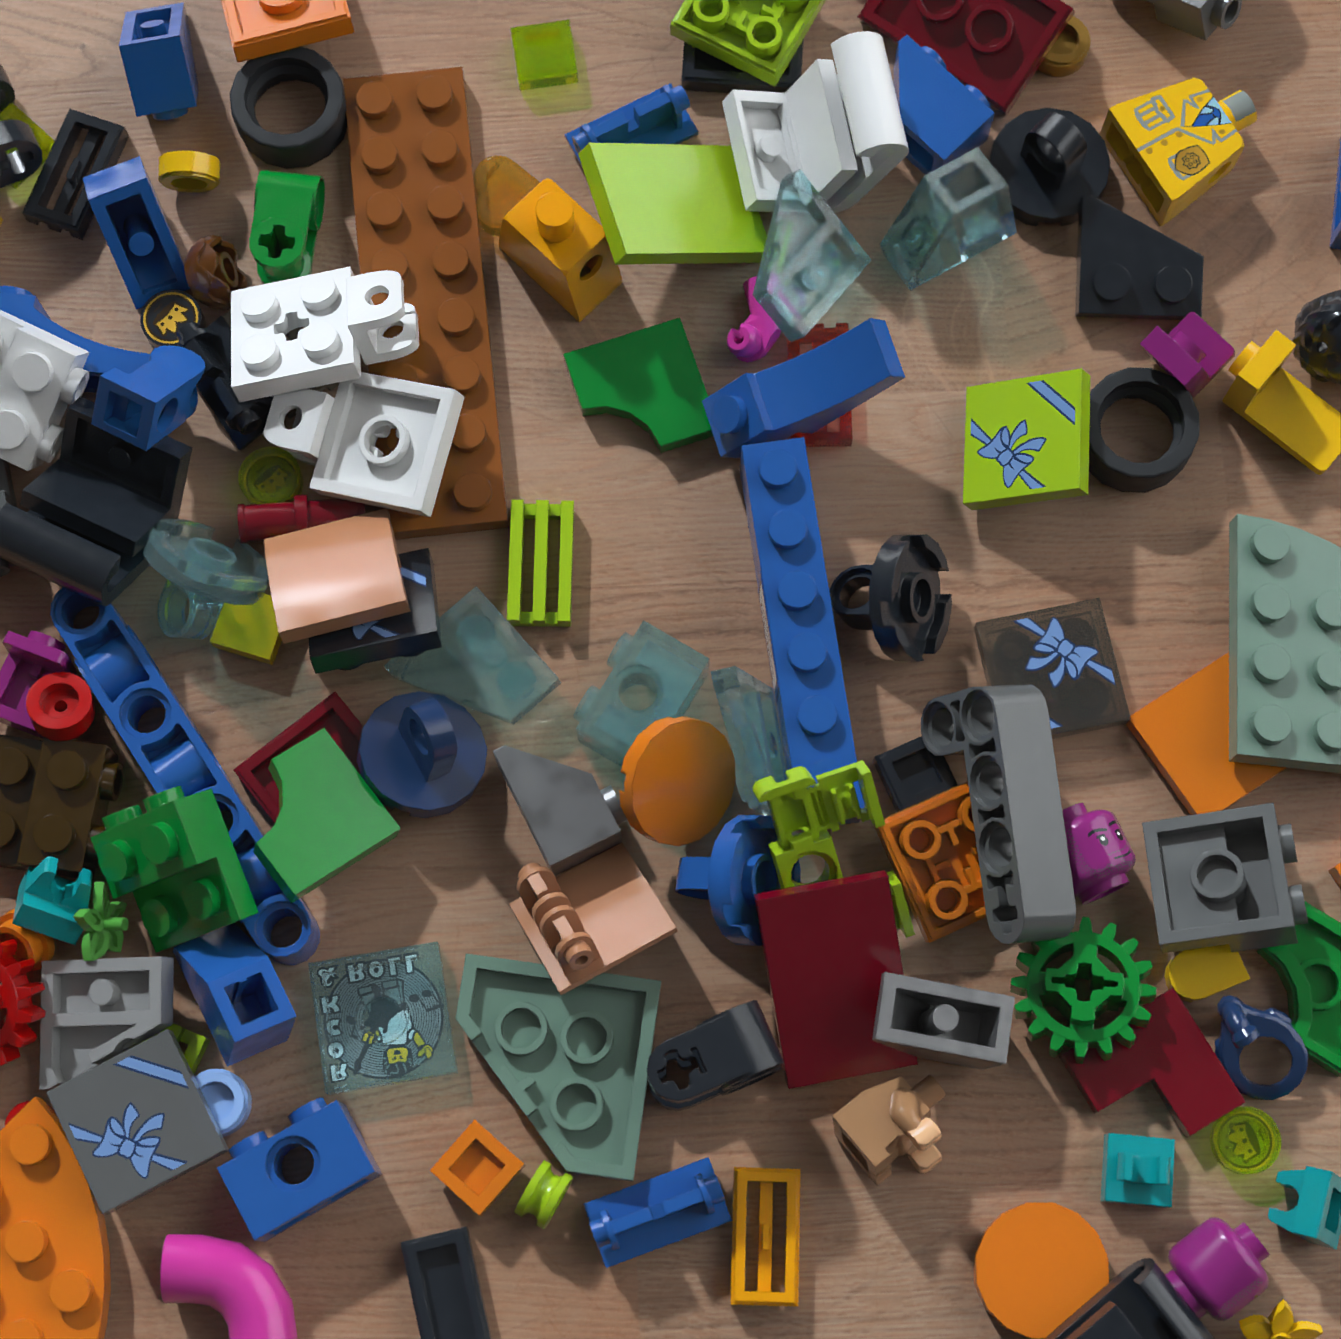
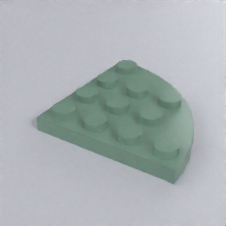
(1284, 646)

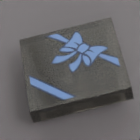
(1063, 655)

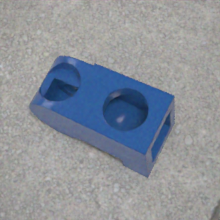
(151, 399)

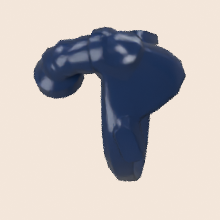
(1243, 1025)

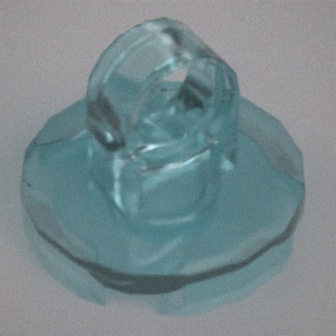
(203, 573)

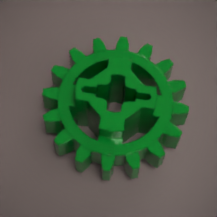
(1108, 990)

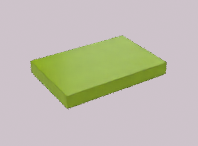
(671, 204)

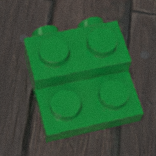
(175, 865)

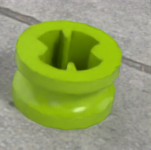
(543, 1194)

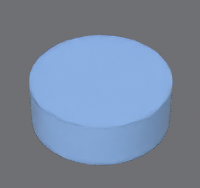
(226, 1097)

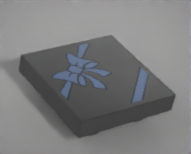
(137, 1121)

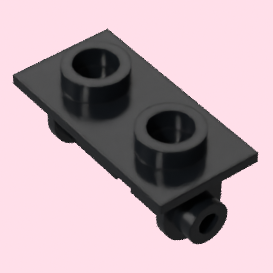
(242, 420)

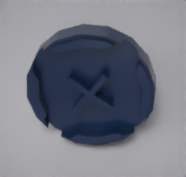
(422, 754)

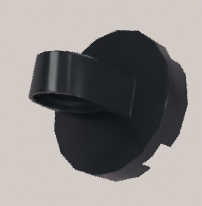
(1049, 164)
(904, 597)

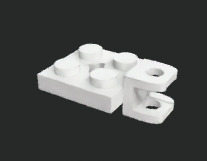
(338, 325)
(342, 434)

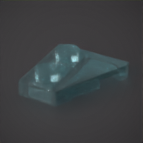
(805, 258)
(480, 663)
(752, 730)

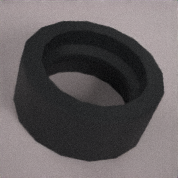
(291, 149)
(1171, 399)

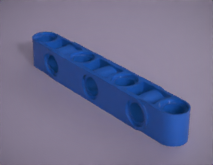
(175, 753)

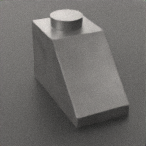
(561, 807)
(943, 1021)

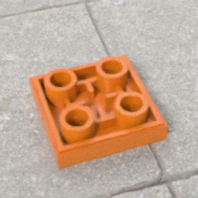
(937, 861)

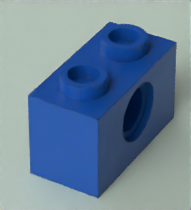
(339, 1168)

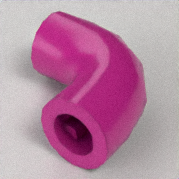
(231, 1282)

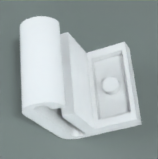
(828, 124)

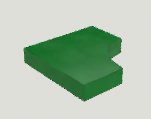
(644, 379)
(324, 817)
(1313, 985)

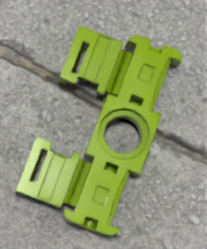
(815, 810)

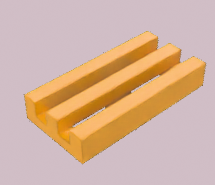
(763, 1295)

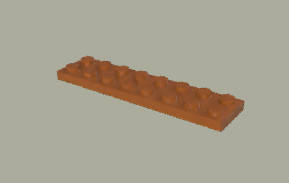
(422, 221)

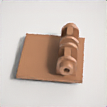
(589, 916)

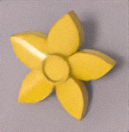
(1278, 1325)

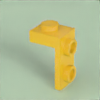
(1283, 405)

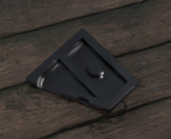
(1132, 268)

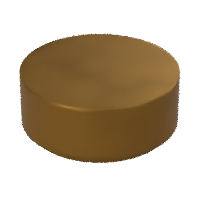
(1068, 51)

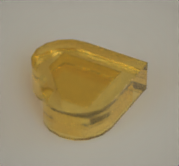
(499, 187)

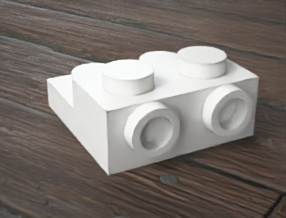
(36, 385)

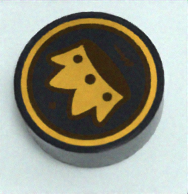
(167, 314)

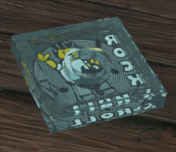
(382, 1018)

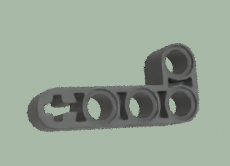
(1013, 805)

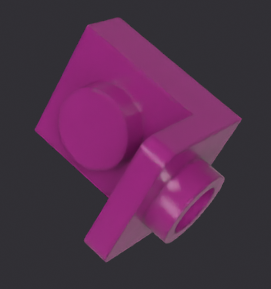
(1190, 352)

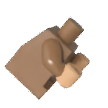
(889, 1124)

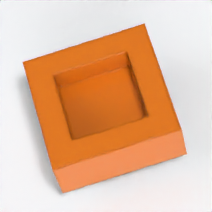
(477, 1168)

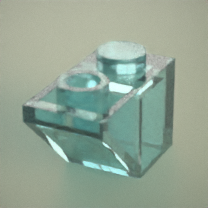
(949, 219)

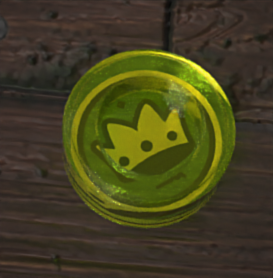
(270, 476)
(1245, 1141)

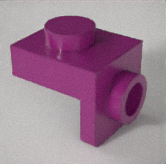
(26, 663)

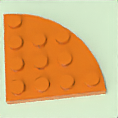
(50, 1235)

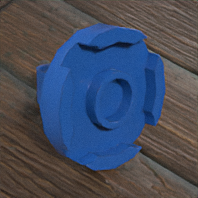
(733, 874)

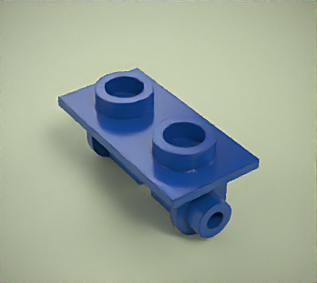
(648, 120)
(657, 1212)

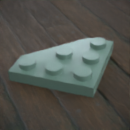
(567, 1058)

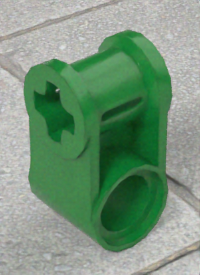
(286, 224)

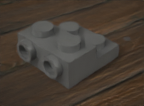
(1223, 880)

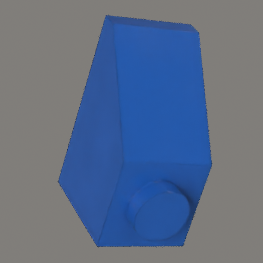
(159, 61)
(136, 230)

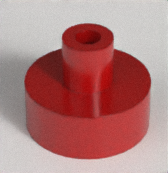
(60, 706)

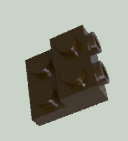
(54, 801)

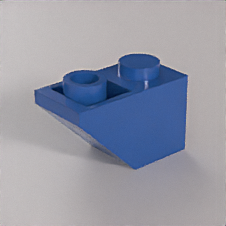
(936, 109)
(236, 992)

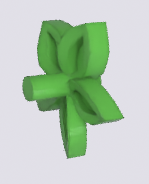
(102, 924)

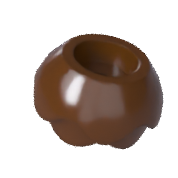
(214, 272)

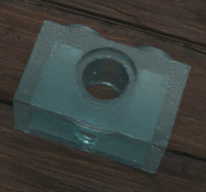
(645, 659)

